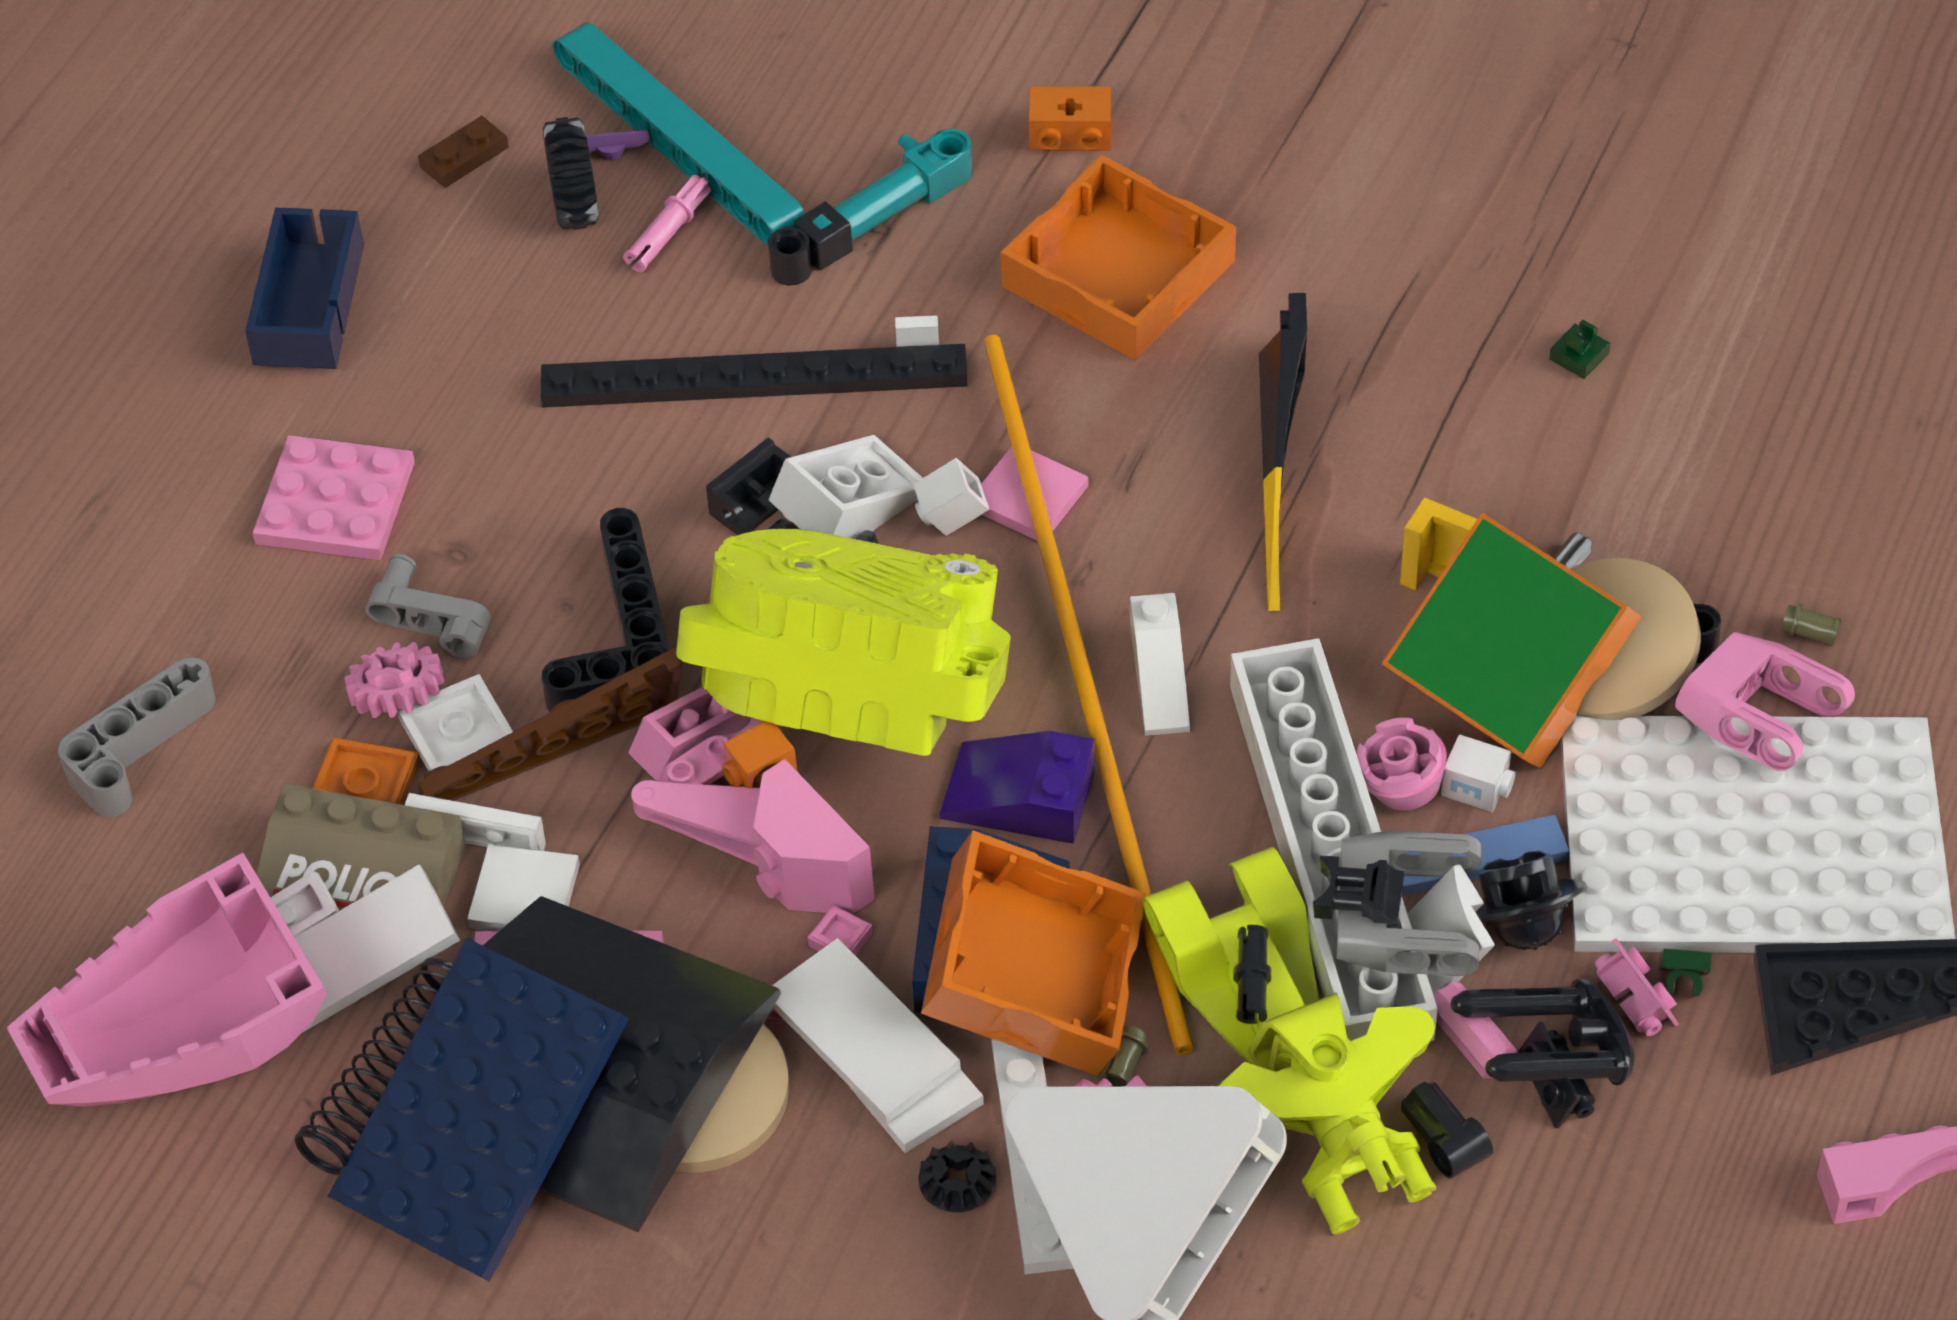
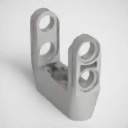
(1383, 948)

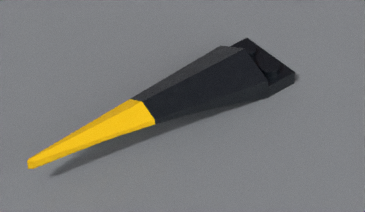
(1280, 385)

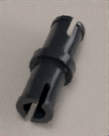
(1252, 974)

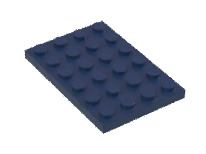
(478, 1108)

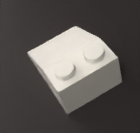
(845, 487)

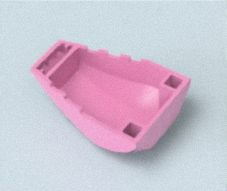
(176, 1000)

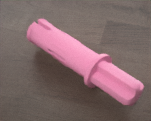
(677, 211)

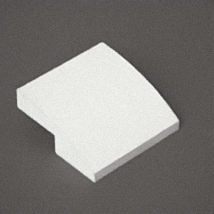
(1451, 908)

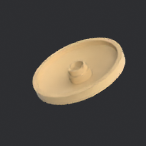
(1659, 649)
(745, 1111)

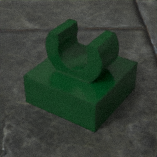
(1580, 349)
(1686, 964)

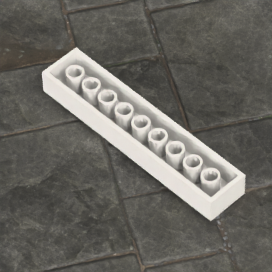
(1313, 802)

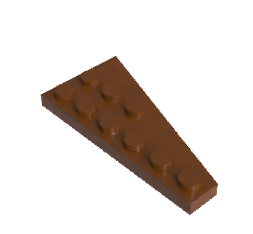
(564, 730)

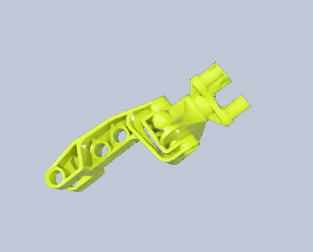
(1301, 1053)

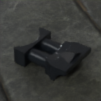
(1380, 893)

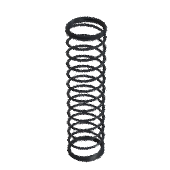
(323, 1139)

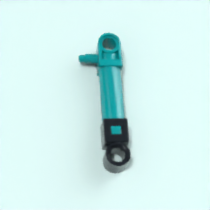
(828, 231)

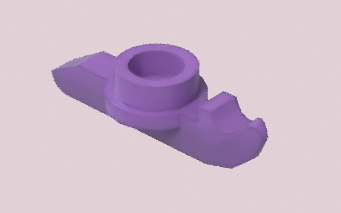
(612, 144)

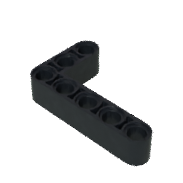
(636, 610)

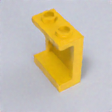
(1431, 541)

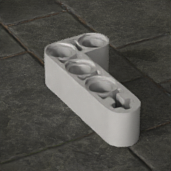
(104, 746)

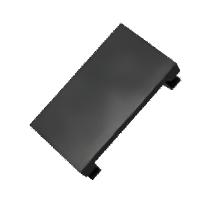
(743, 491)

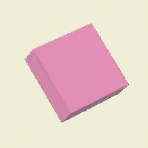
(842, 925)

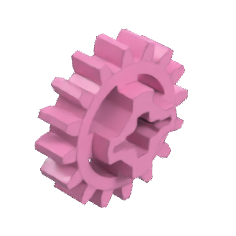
(394, 680)

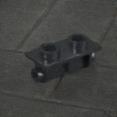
(1558, 1096)

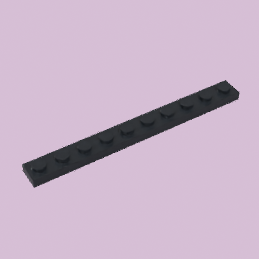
(753, 375)

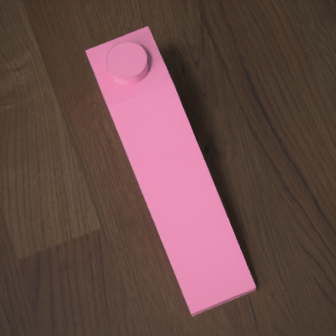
(679, 728)

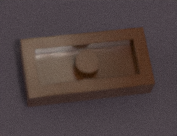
(463, 151)

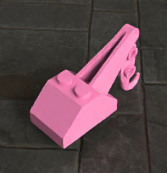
(783, 827)

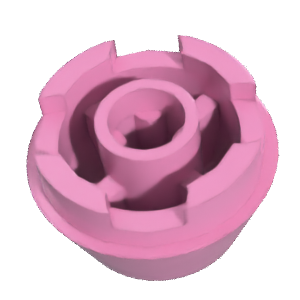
(1402, 764)

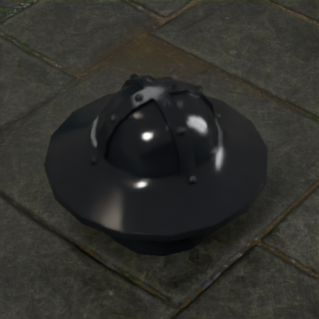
(1525, 899)

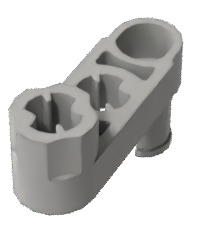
(454, 619)

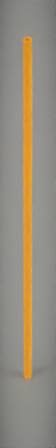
(1085, 686)

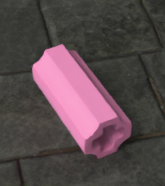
(1475, 1037)

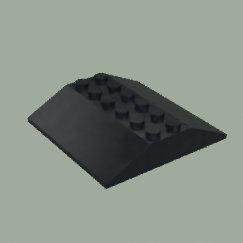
(668, 1066)

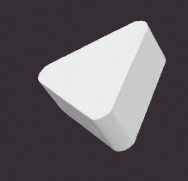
(1144, 1183)

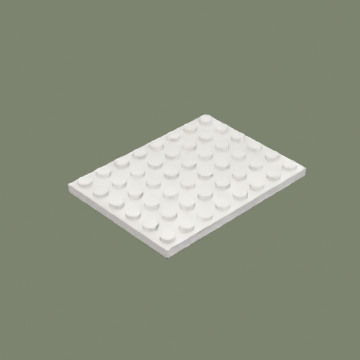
(1729, 855)

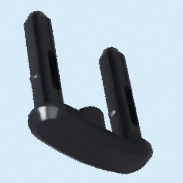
(1592, 1024)

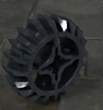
(570, 173)

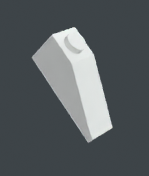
(1159, 663)

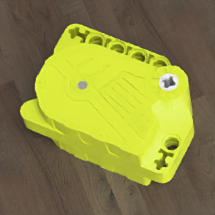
(847, 637)

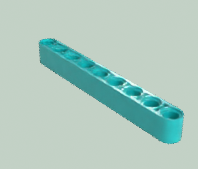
(676, 131)

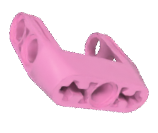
(1735, 673)

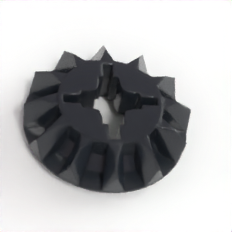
(956, 1194)

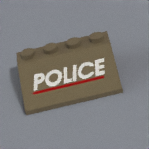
(356, 843)

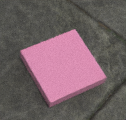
(1007, 500)

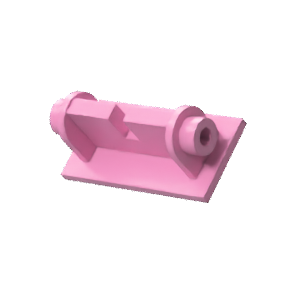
(1626, 973)

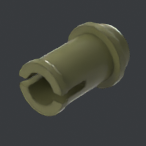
(1810, 624)
(1123, 1064)

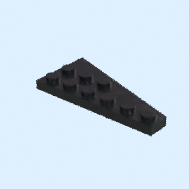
(1850, 994)

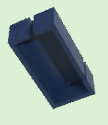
(304, 289)

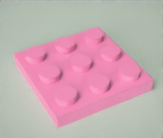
(334, 497)

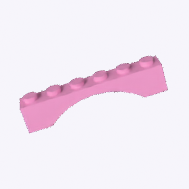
(1870, 1175)

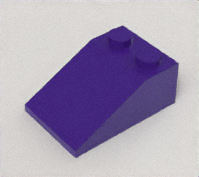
(1022, 784)

